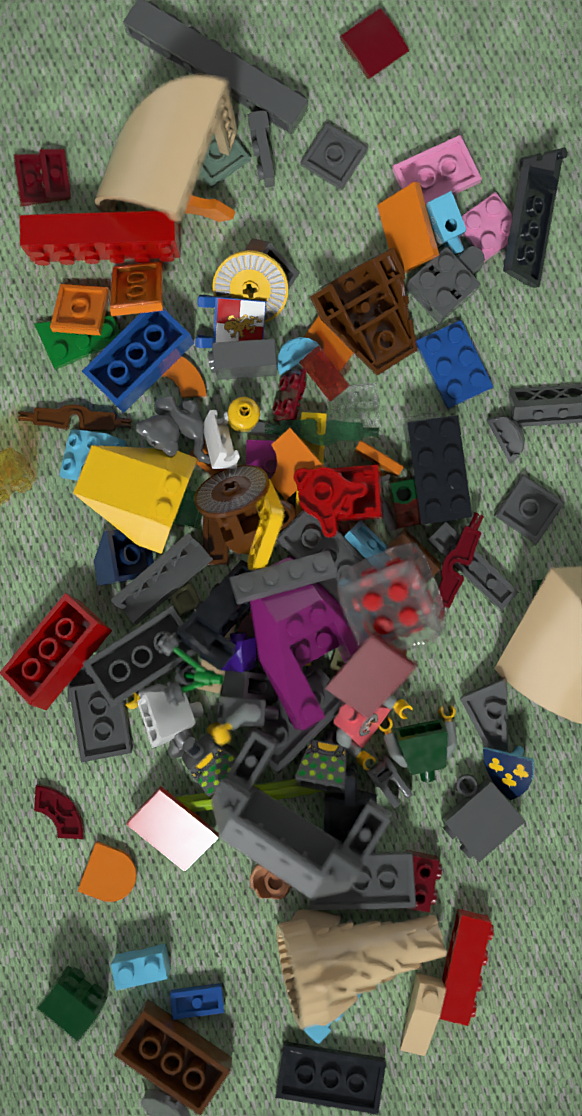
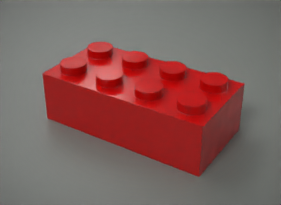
(55, 652)

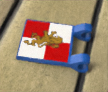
(233, 320)

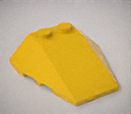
(136, 490)

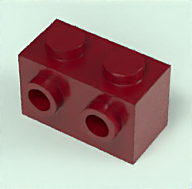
(426, 871)

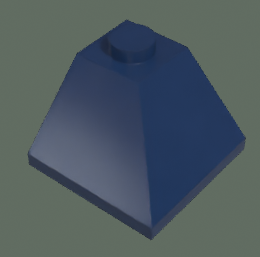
(120, 559)

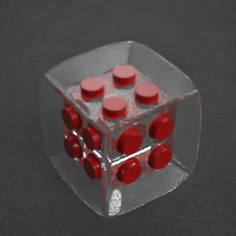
(393, 598)

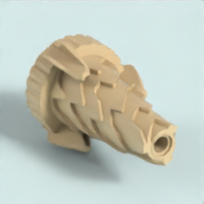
(334, 962)

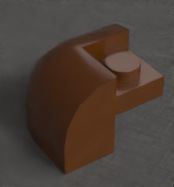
(240, 530)

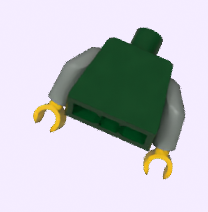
(423, 745)

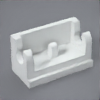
(219, 442)

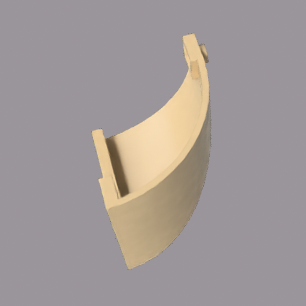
(166, 145)
(547, 646)

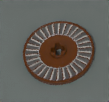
(231, 491)

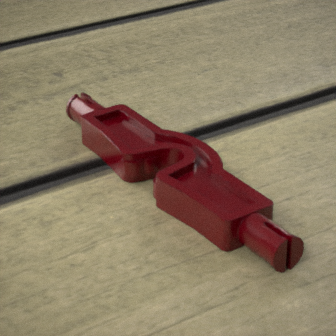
(462, 554)

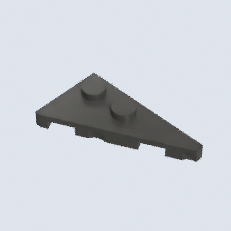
(489, 713)

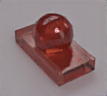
(324, 373)

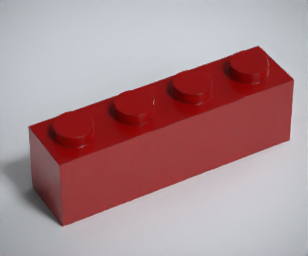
(464, 965)

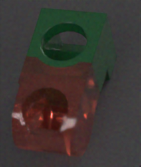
(404, 503)

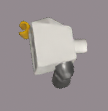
(165, 720)

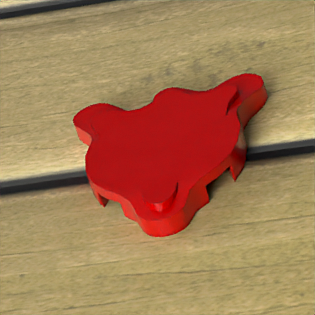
(327, 494)

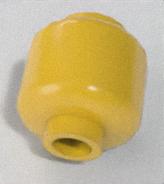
(241, 422)

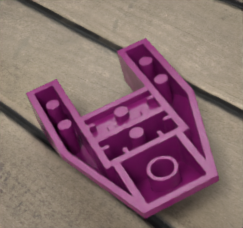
(294, 631)

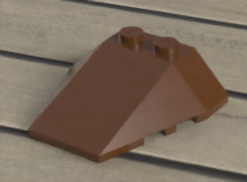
(370, 311)

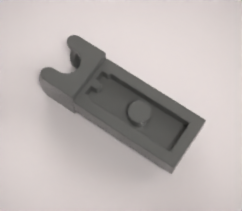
(259, 132)

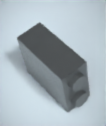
(243, 359)
(482, 821)

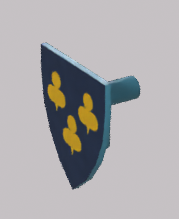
(509, 771)

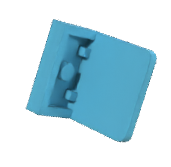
(78, 447)

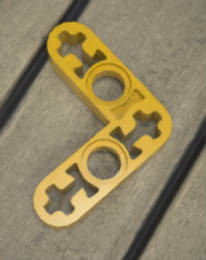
(271, 517)

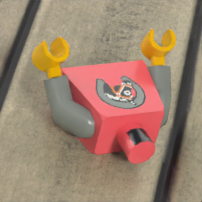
(356, 730)

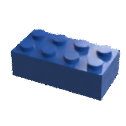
(138, 357)

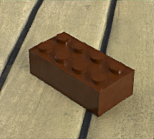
(173, 1057)

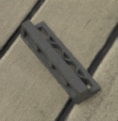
(544, 411)
(162, 578)

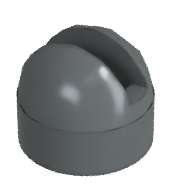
(462, 787)

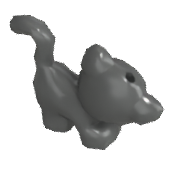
(164, 429)

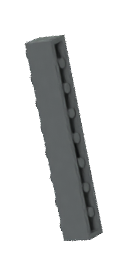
(207, 58)

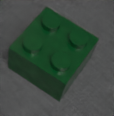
(73, 1003)

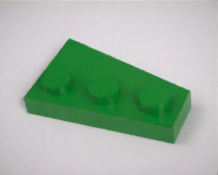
(71, 347)

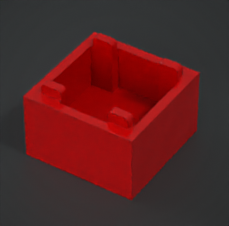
(371, 504)

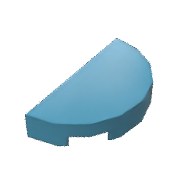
(293, 352)

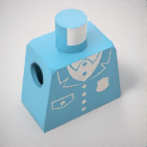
(445, 214)

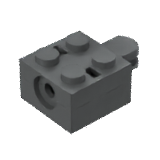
(444, 280)

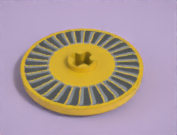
(260, 272)

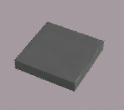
(334, 156)
(529, 509)

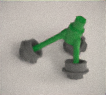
(188, 675)

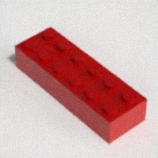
(99, 237)

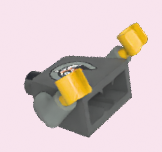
(240, 712)

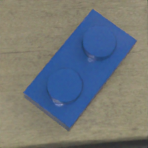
(197, 1001)

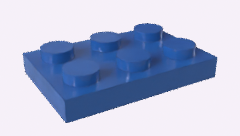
(454, 364)

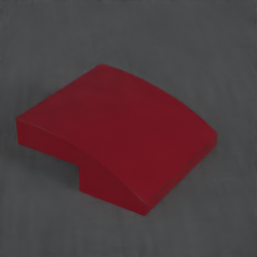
(374, 43)
(54, 177)

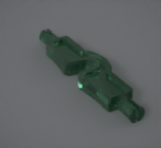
(335, 431)

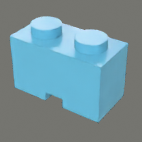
(140, 967)

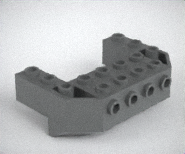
(283, 839)

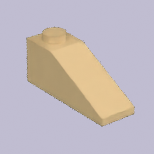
(422, 1014)

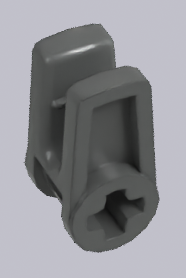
(382, 773)

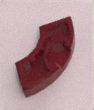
(60, 811)

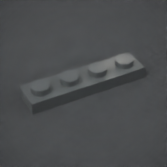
(479, 572)
(283, 577)

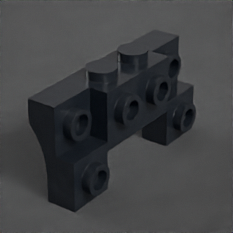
(213, 620)

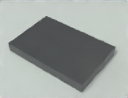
(98, 727)

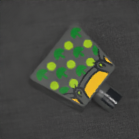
(208, 761)
(324, 765)

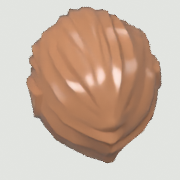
(267, 884)

